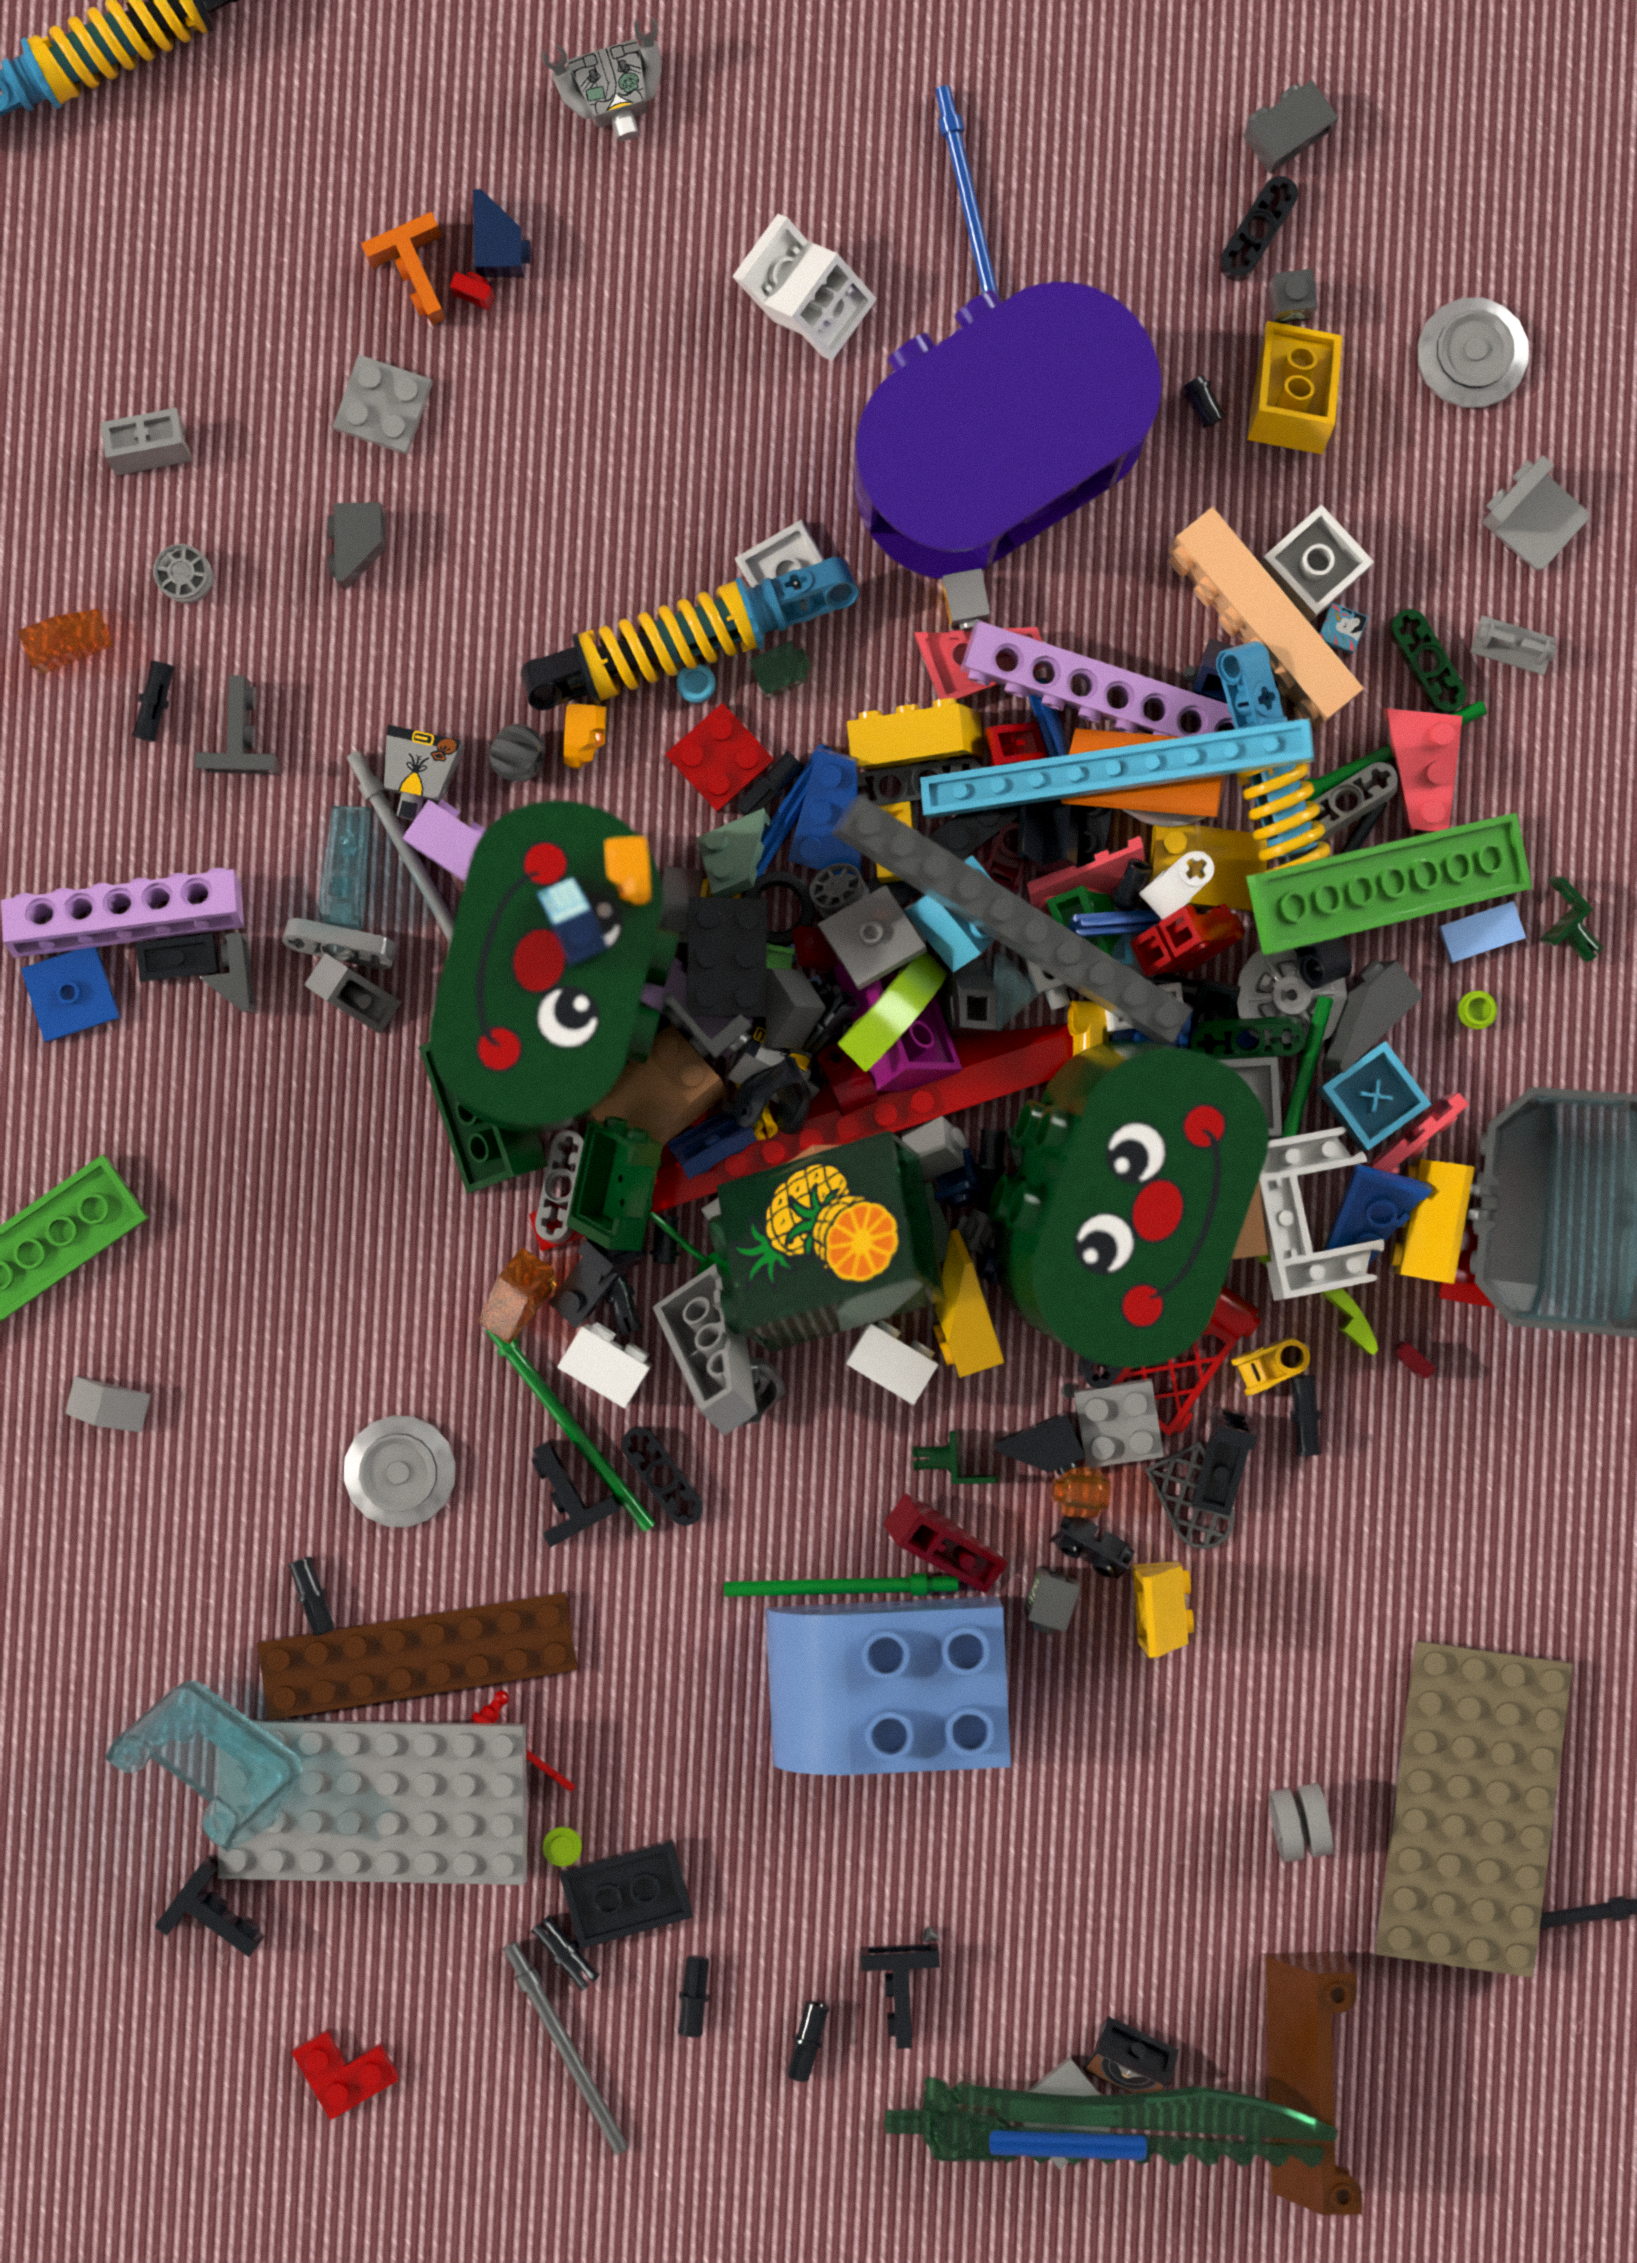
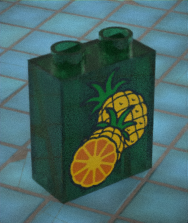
(827, 1243)

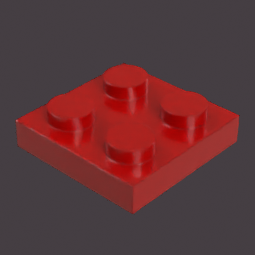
(719, 757)

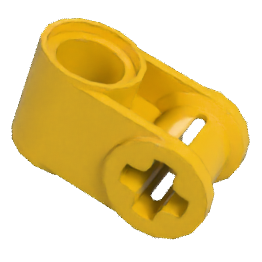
(1269, 1365)

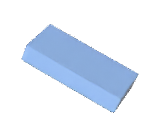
(1481, 932)

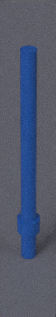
(951, 128)

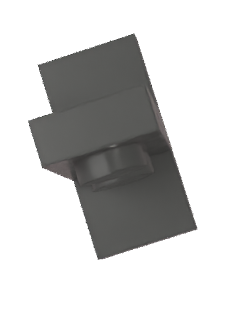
(240, 737)

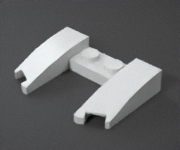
(1293, 1265)

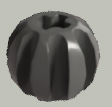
(517, 753)

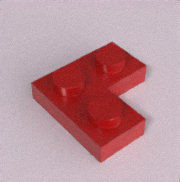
(339, 2083)

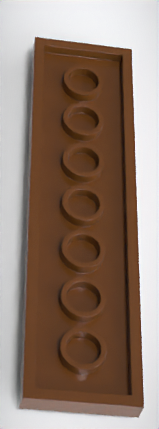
(417, 1655)

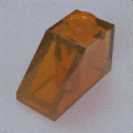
(65, 639)

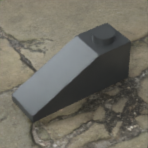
(1369, 1012)

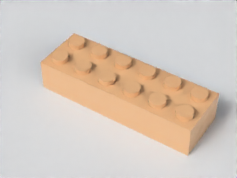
(1261, 612)

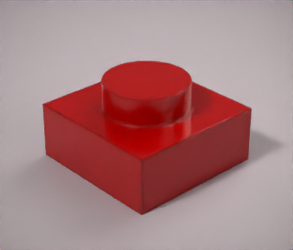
(472, 289)

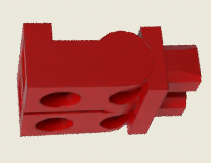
(1186, 940)

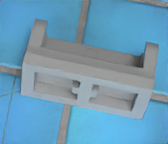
(145, 441)

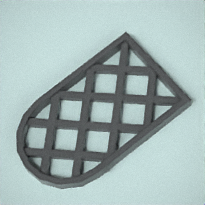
(1173, 1518)

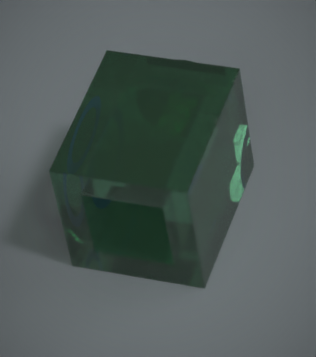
(780, 669)

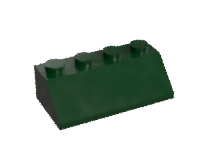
(481, 1150)

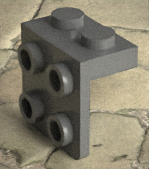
(731, 1038)

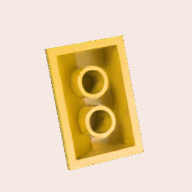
(1435, 1228)

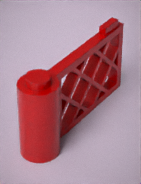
(1229, 1321)

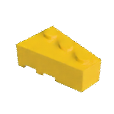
(915, 735)

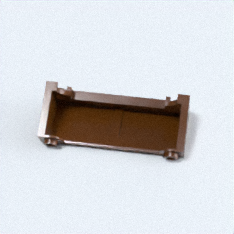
(1299, 2007)

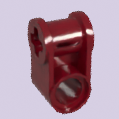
(1004, 862)
(846, 1080)

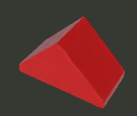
(1014, 743)

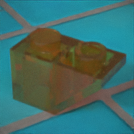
(517, 1295)

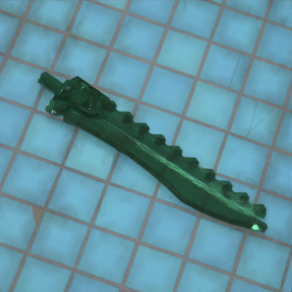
(962, 2131)

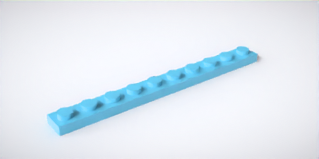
(1118, 768)

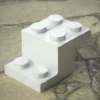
(804, 287)

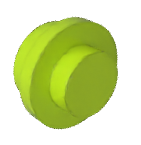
(1477, 1010)
(562, 1846)

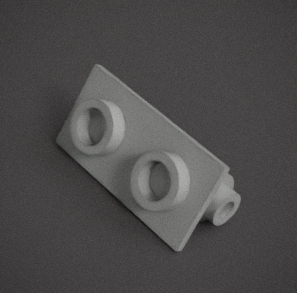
(1513, 645)

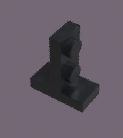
(592, 1280)
(1224, 1460)
(567, 1497)
(211, 1911)
(899, 1960)

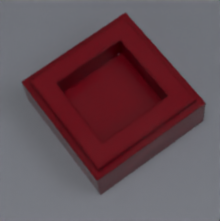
(813, 949)
(1413, 1360)

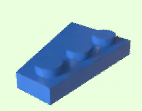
(828, 793)
(1374, 1207)

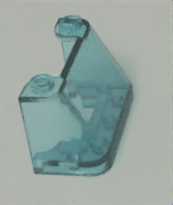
(217, 1755)

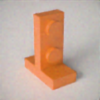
(403, 242)

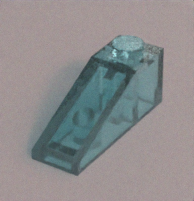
(346, 867)

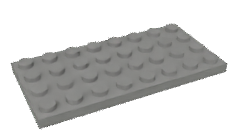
(395, 1805)

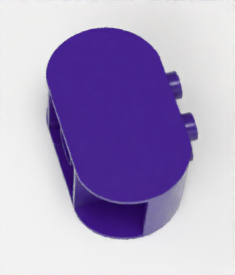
(1003, 425)

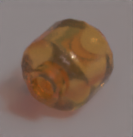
(1081, 1492)

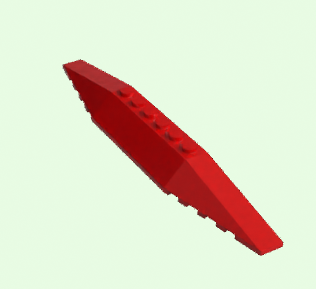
(991, 1069)

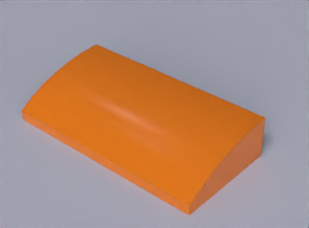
(1186, 797)

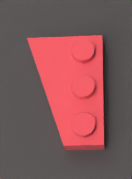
(944, 657)
(1426, 764)
(1096, 876)
(1415, 1137)

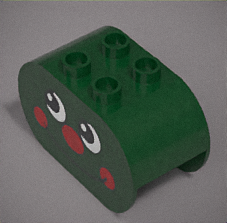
(510, 1020)
(1128, 1199)

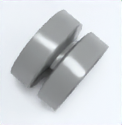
(1300, 1822)

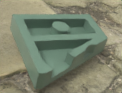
(733, 853)

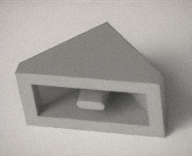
(107, 1405)

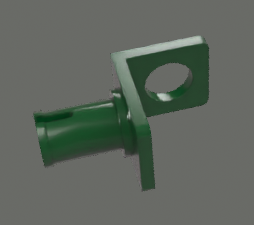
(1570, 925)
(949, 1458)

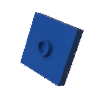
(70, 993)

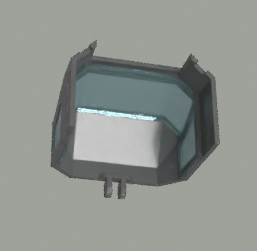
(1560, 1212)

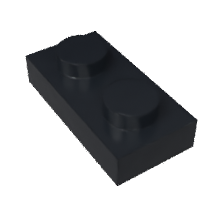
(177, 957)

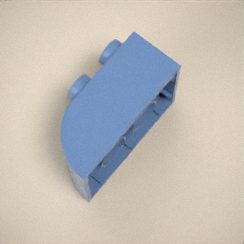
(888, 1686)

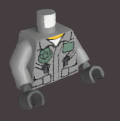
(611, 82)

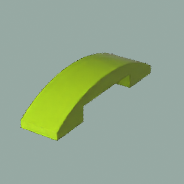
(893, 1011)
(1355, 1325)

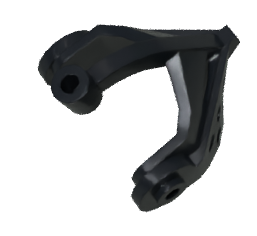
(759, 1088)

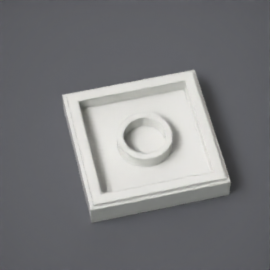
(779, 554)

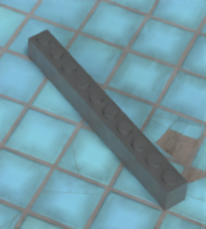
(1011, 920)

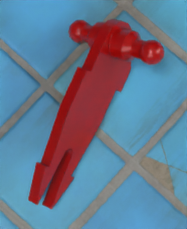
(490, 1714)

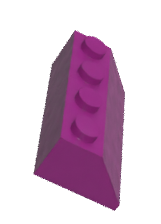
(920, 1053)

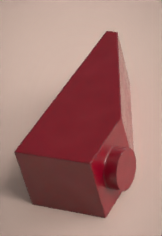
(943, 1543)

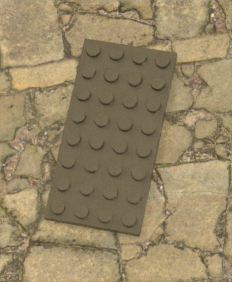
(1473, 1808)

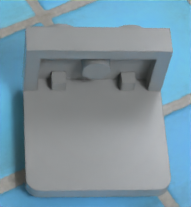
(1535, 515)

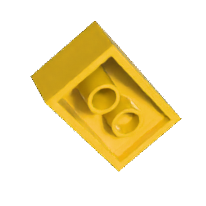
(1295, 388)
(1231, 852)
(963, 1318)
(1161, 1606)

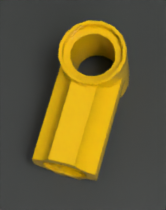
(1087, 1025)

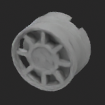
(183, 573)

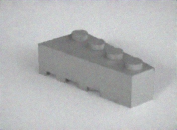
(708, 1351)

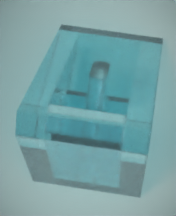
(1012, 989)

